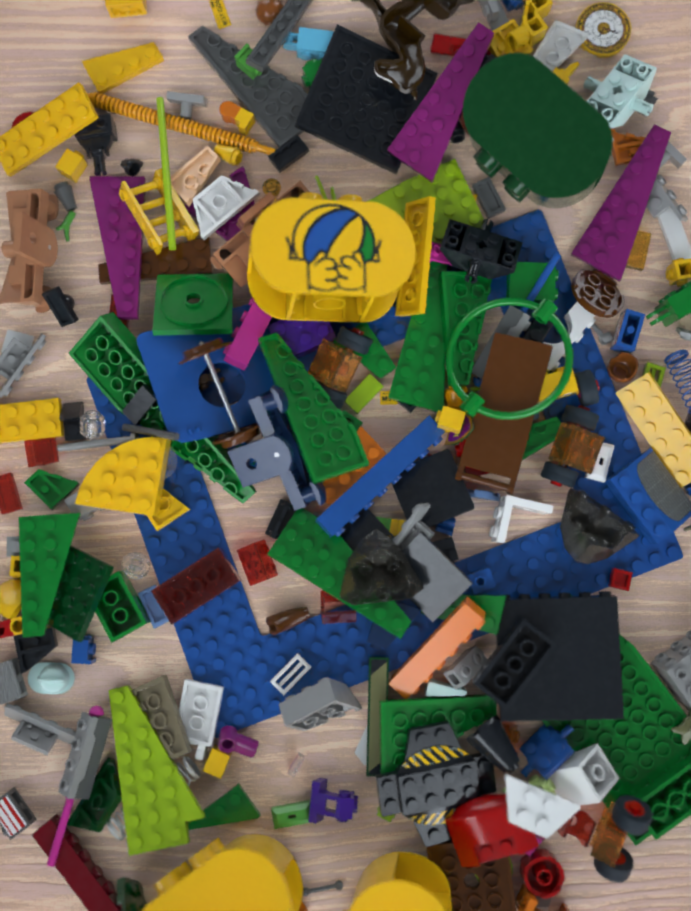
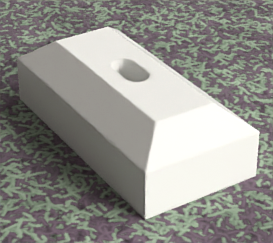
(600, 471)

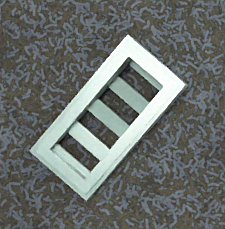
(438, 688)

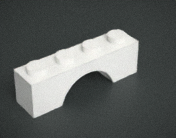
(577, 320)

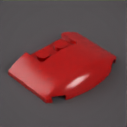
(485, 834)

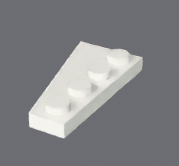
(559, 44)

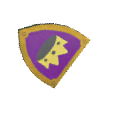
(467, 428)

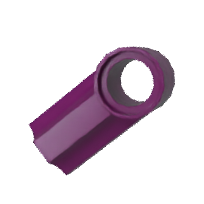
(232, 741)

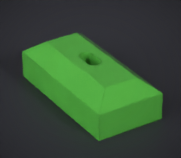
(281, 814)

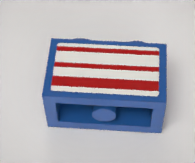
(627, 331)

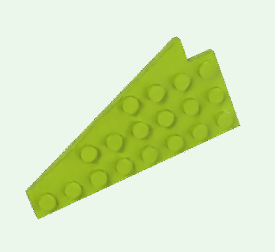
(152, 787)

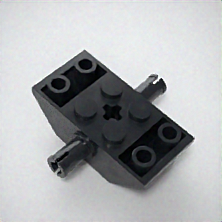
(479, 250)

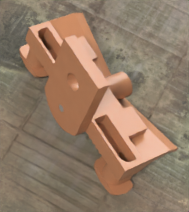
(30, 247)
(235, 253)

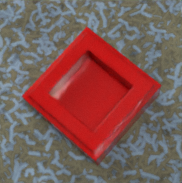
(620, 579)

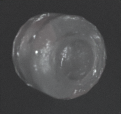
(92, 424)

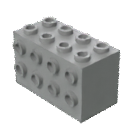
(675, 669)

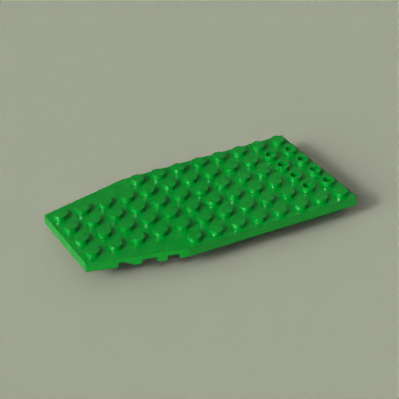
(642, 745)

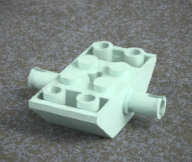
(622, 91)

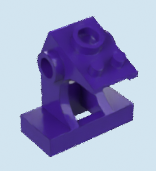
(345, 804)

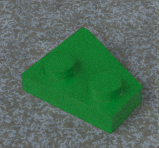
(50, 487)

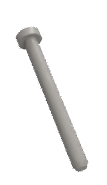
(96, 443)

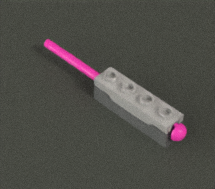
(81, 767)

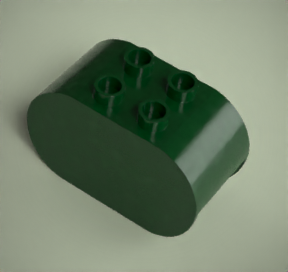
(535, 132)

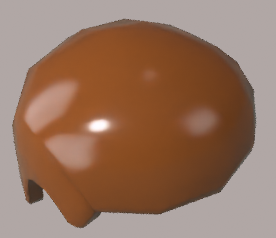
(268, 10)
(623, 367)

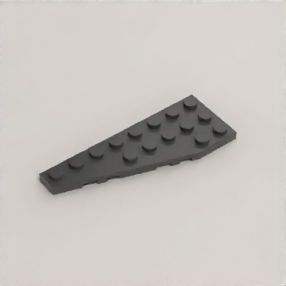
(269, 96)

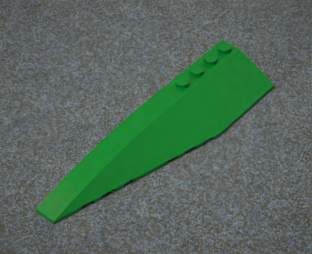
(115, 365)

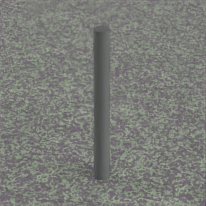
(150, 432)

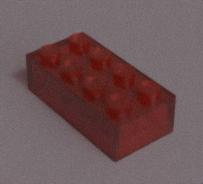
(196, 585)

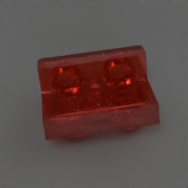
(257, 563)

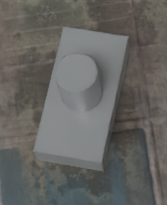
(186, 101)
(673, 155)

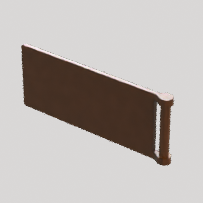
(509, 384)

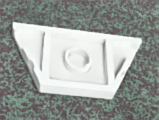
(220, 203)
(536, 808)

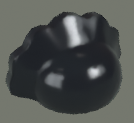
(131, 166)

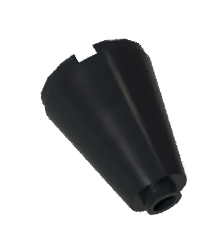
(495, 745)

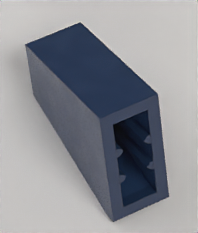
(381, 638)

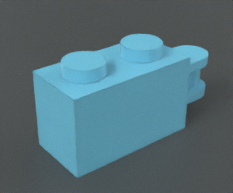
(310, 43)

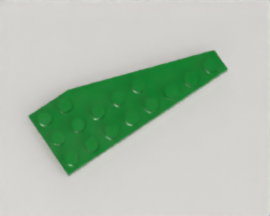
(321, 431)
(323, 562)

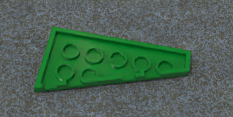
(43, 557)

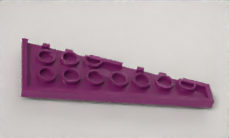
(430, 127)
(615, 226)
(121, 241)

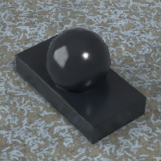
(61, 306)

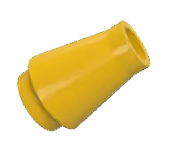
(230, 154)

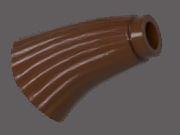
(287, 619)

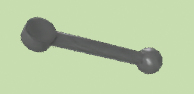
(338, 885)

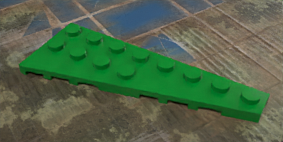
(421, 364)

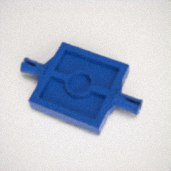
(546, 750)

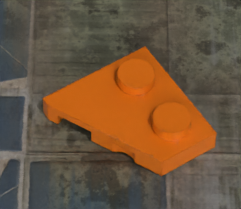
(624, 147)

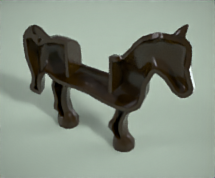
(406, 39)

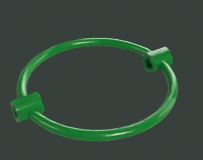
(542, 313)

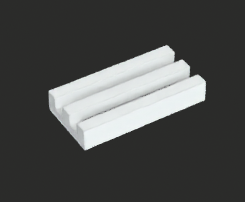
(296, 679)

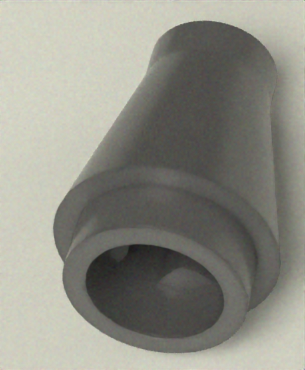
(65, 195)

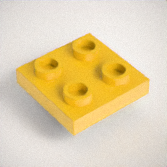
(510, 39)

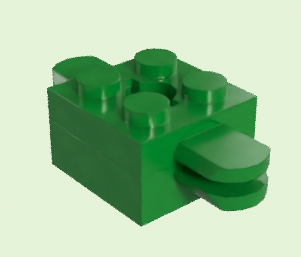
(673, 306)

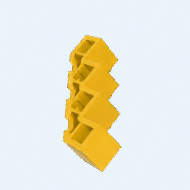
(532, 19)

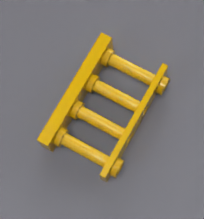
(181, 215)

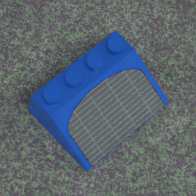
(650, 496)

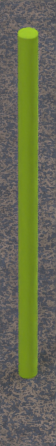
(166, 173)

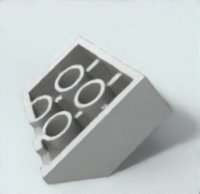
(317, 704)

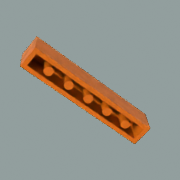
(437, 648)

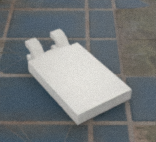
(200, 713)

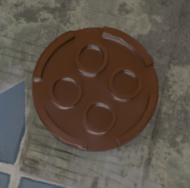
(597, 293)

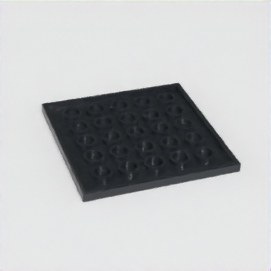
(354, 105)

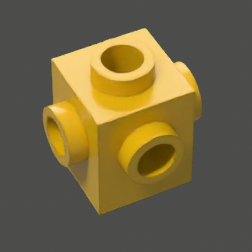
(679, 272)

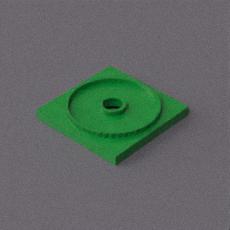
(208, 316)

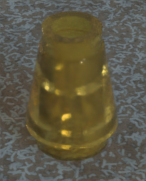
(273, 186)

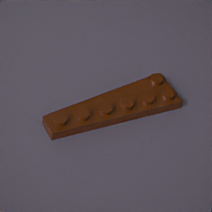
(188, 258)

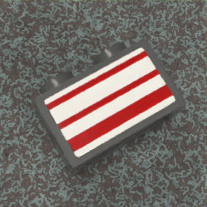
(14, 814)

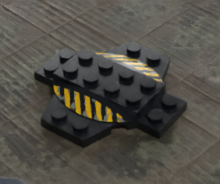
(433, 781)

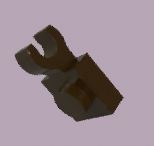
(207, 379)

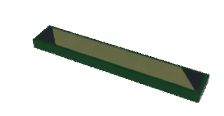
(377, 691)

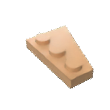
(194, 174)

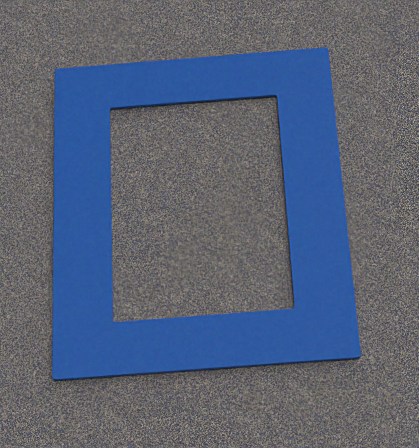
(223, 636)

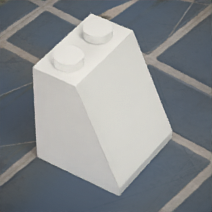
(585, 776)

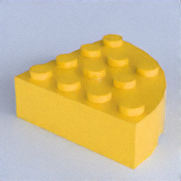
(128, 477)

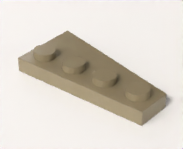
(161, 707)

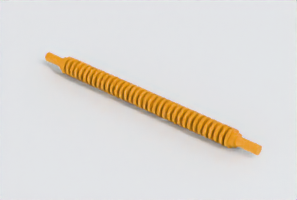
(178, 124)

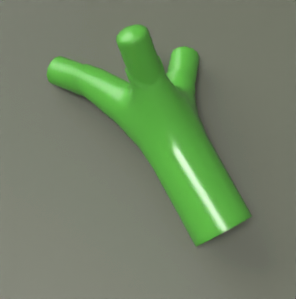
(66, 224)

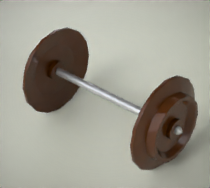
(238, 435)

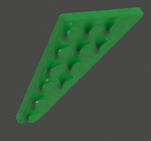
(401, 714)

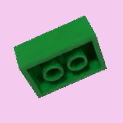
(120, 608)

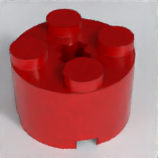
(542, 885)

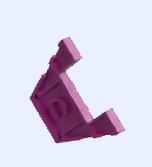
(230, 228)

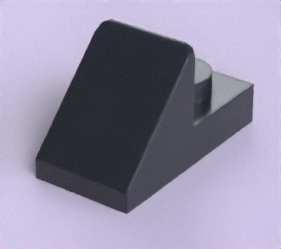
(71, 416)

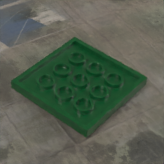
(79, 593)

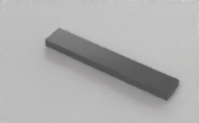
(277, 34)

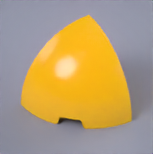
(10, 598)

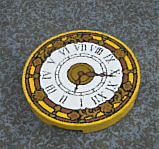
(606, 29)

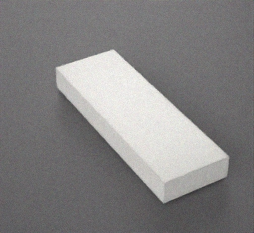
(674, 235)

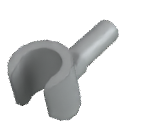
(603, 338)

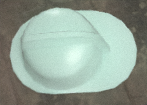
(51, 678)

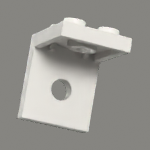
(503, 512)

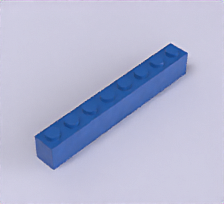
(376, 480)

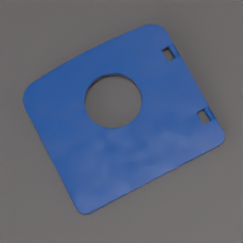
(178, 385)

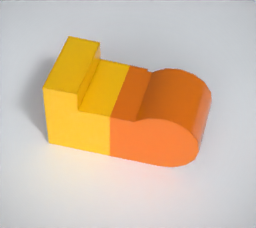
(238, 116)

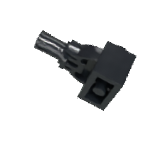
(97, 141)

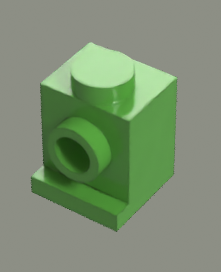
(240, 59)

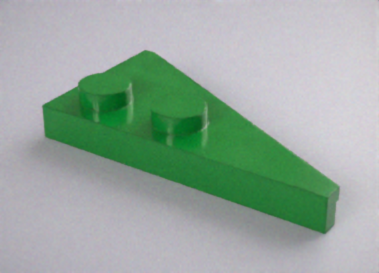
(229, 808)

